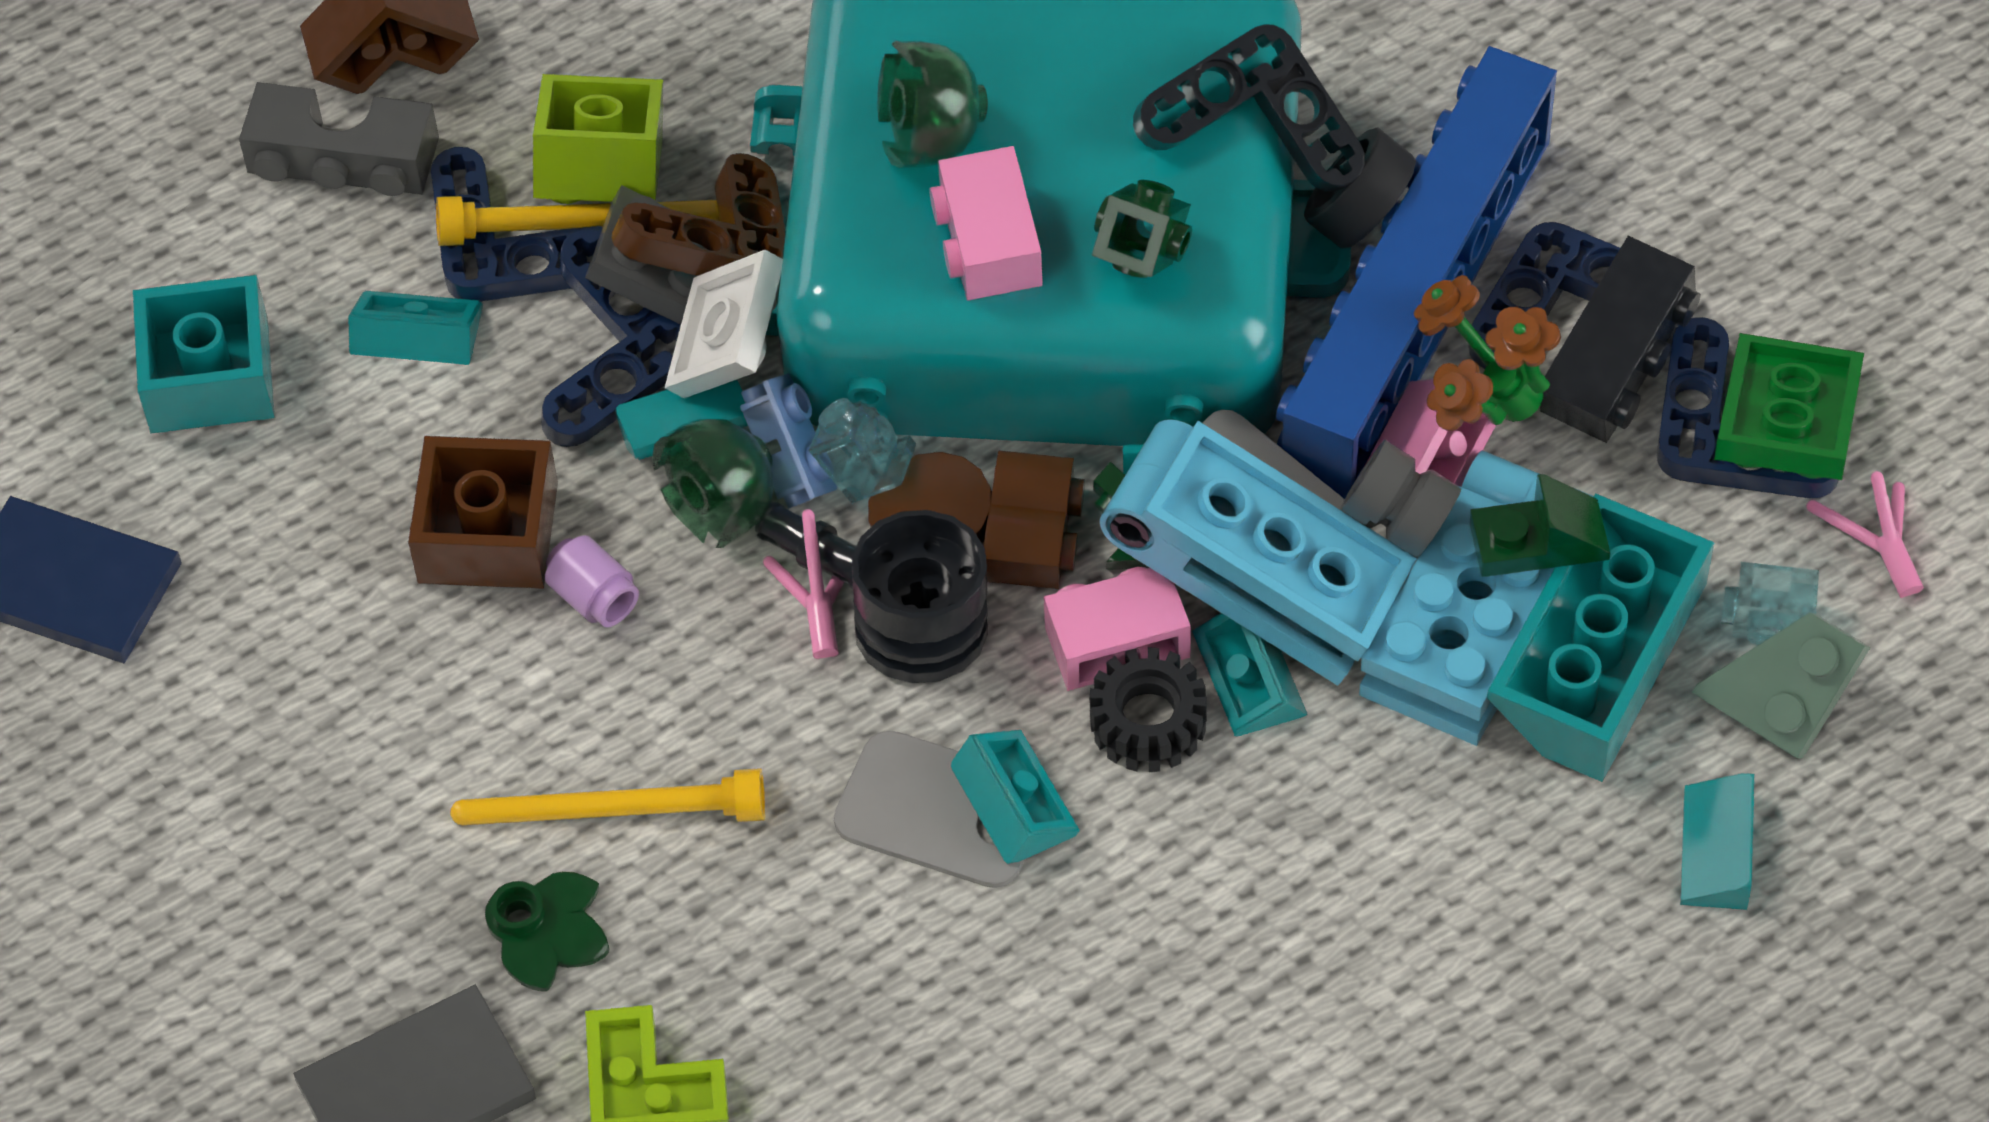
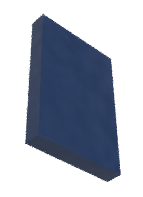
(79, 579)

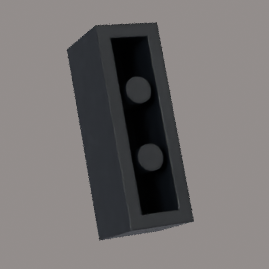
(1620, 340)

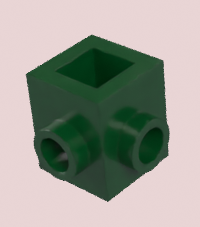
(1126, 240)

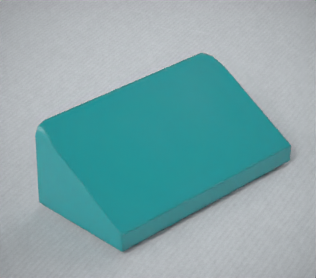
(414, 327)
(655, 415)
(1248, 676)
(1012, 794)
(1718, 842)

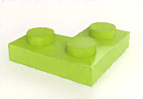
(631, 1085)

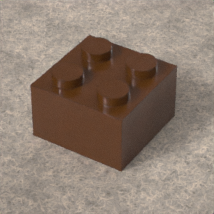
(483, 512)

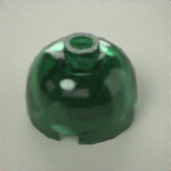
(930, 103)
(715, 477)

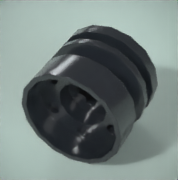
(920, 596)

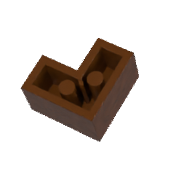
(360, 39)

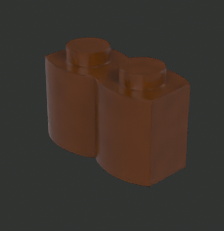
(1030, 519)

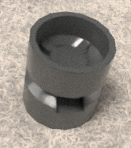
(1401, 499)

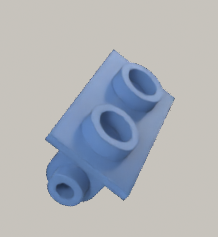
(783, 412)

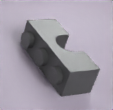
(383, 152)

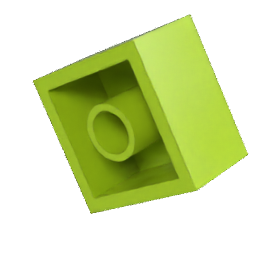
(596, 137)

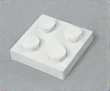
(725, 324)

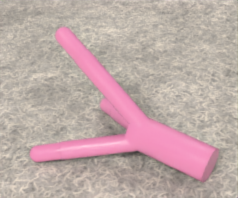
(1890, 544)
(817, 603)

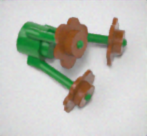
(1512, 377)

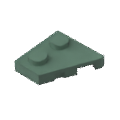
(1787, 682)

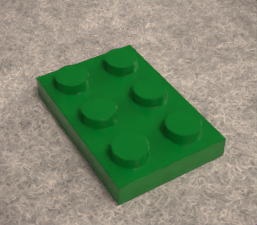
(1789, 407)

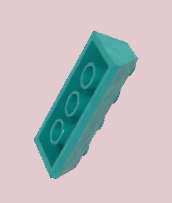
(1601, 640)

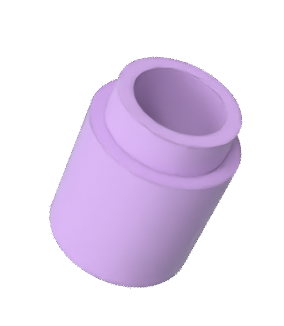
(591, 581)

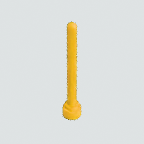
(461, 219)
(736, 796)

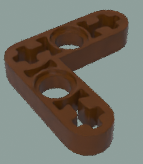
(665, 236)

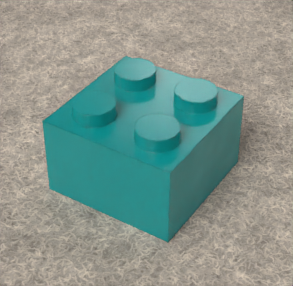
(203, 354)

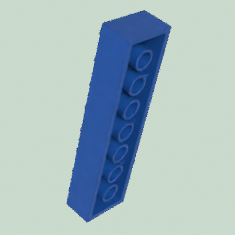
(1434, 234)

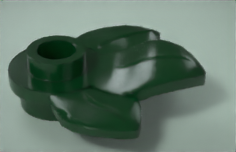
(554, 933)

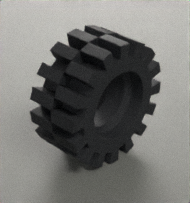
(1142, 677)

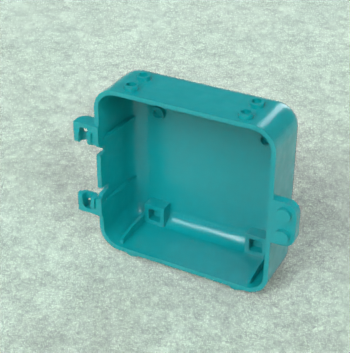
(1091, 348)

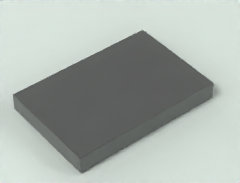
(425, 1068)

